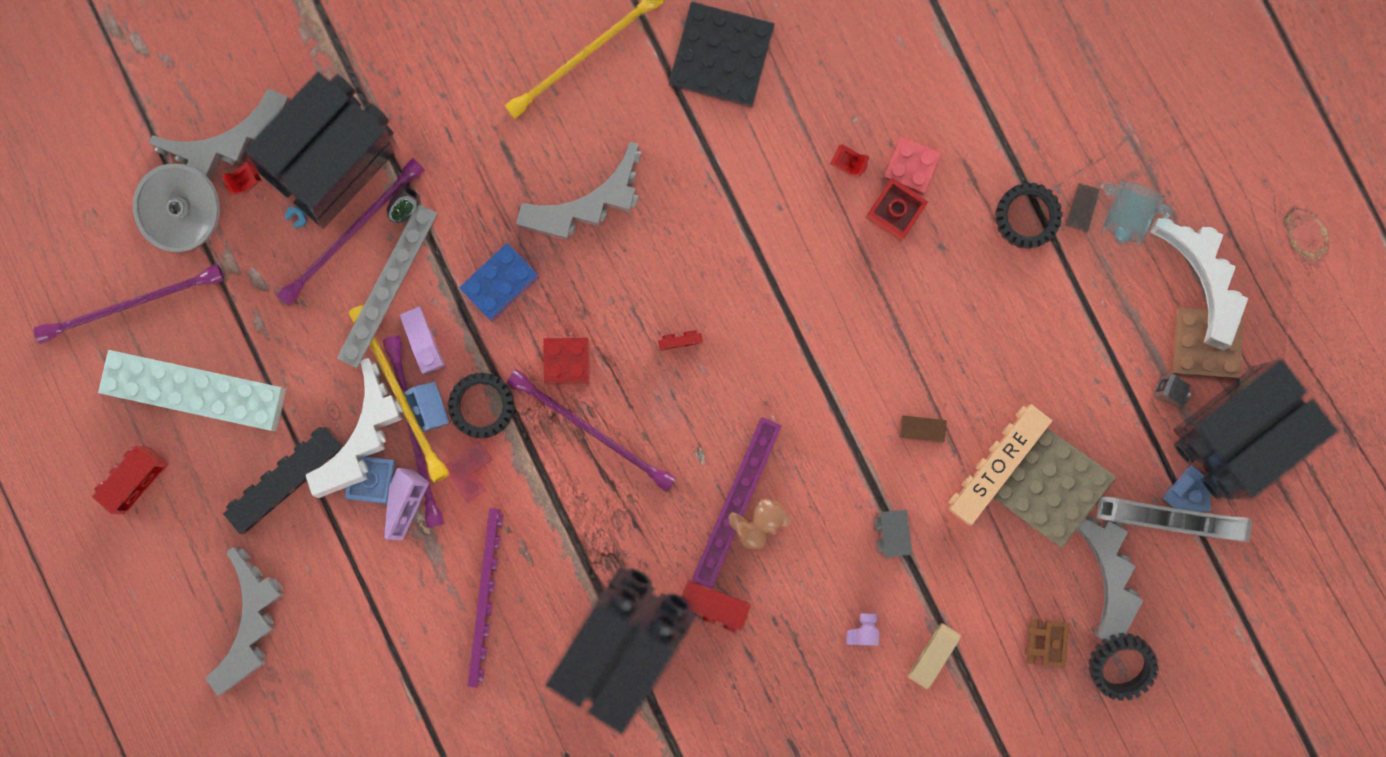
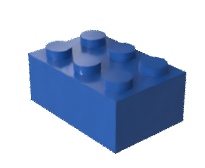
(499, 282)

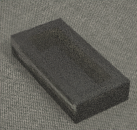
(1083, 207)

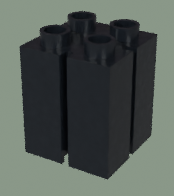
(322, 147)
(1253, 432)
(622, 649)

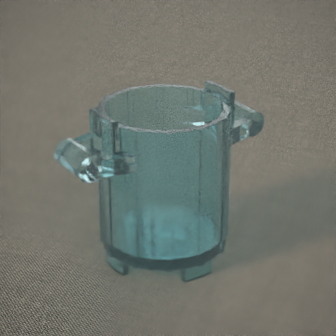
(1133, 211)

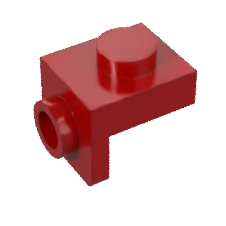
(849, 161)
(241, 179)

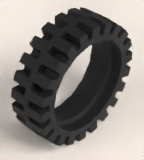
(1054, 212)
(455, 399)
(1129, 688)

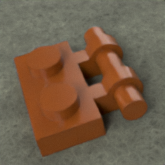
(1054, 645)

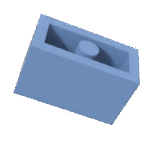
(427, 406)

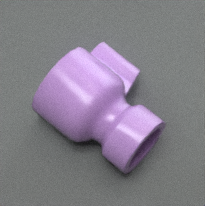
(866, 634)

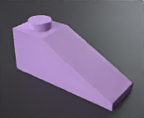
(422, 341)
(403, 500)

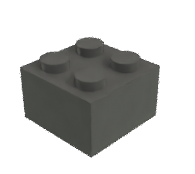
(893, 533)

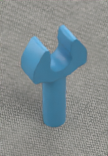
(296, 211)

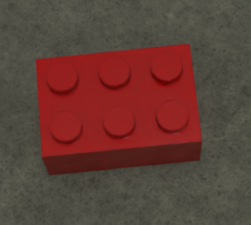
(129, 479)
(716, 606)

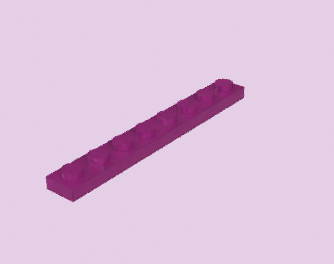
(736, 502)
(485, 607)

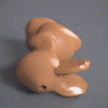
(766, 519)

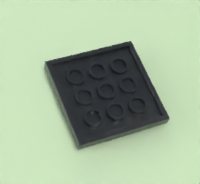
(721, 54)

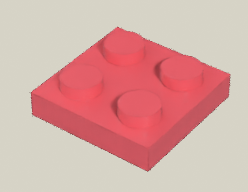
(912, 165)

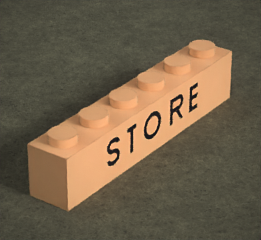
(999, 465)

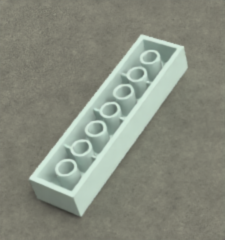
(192, 390)

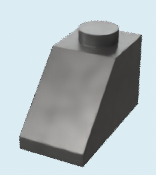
(1172, 390)

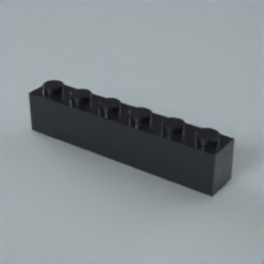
(282, 481)

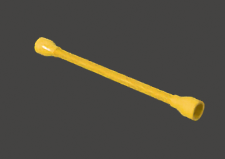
(518, 105)
(436, 468)

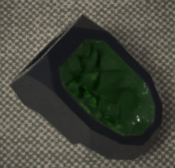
(403, 204)

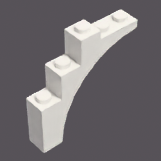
(1200, 249)
(367, 439)

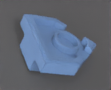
(1189, 492)

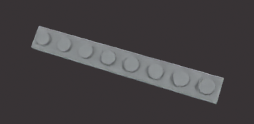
(387, 286)

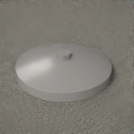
(176, 207)

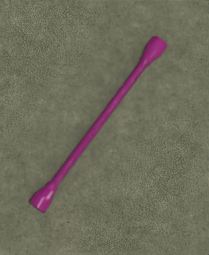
(290, 292)
(48, 331)
(521, 382)
(433, 515)

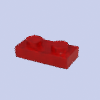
(670, 341)

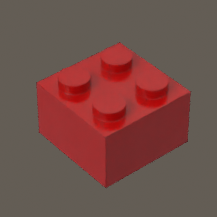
(896, 209)
(566, 360)

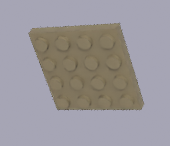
(1054, 488)

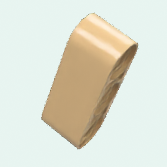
(934, 656)

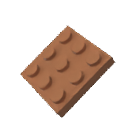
(1195, 357)

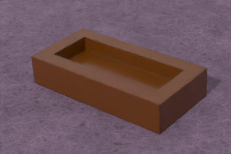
(923, 428)

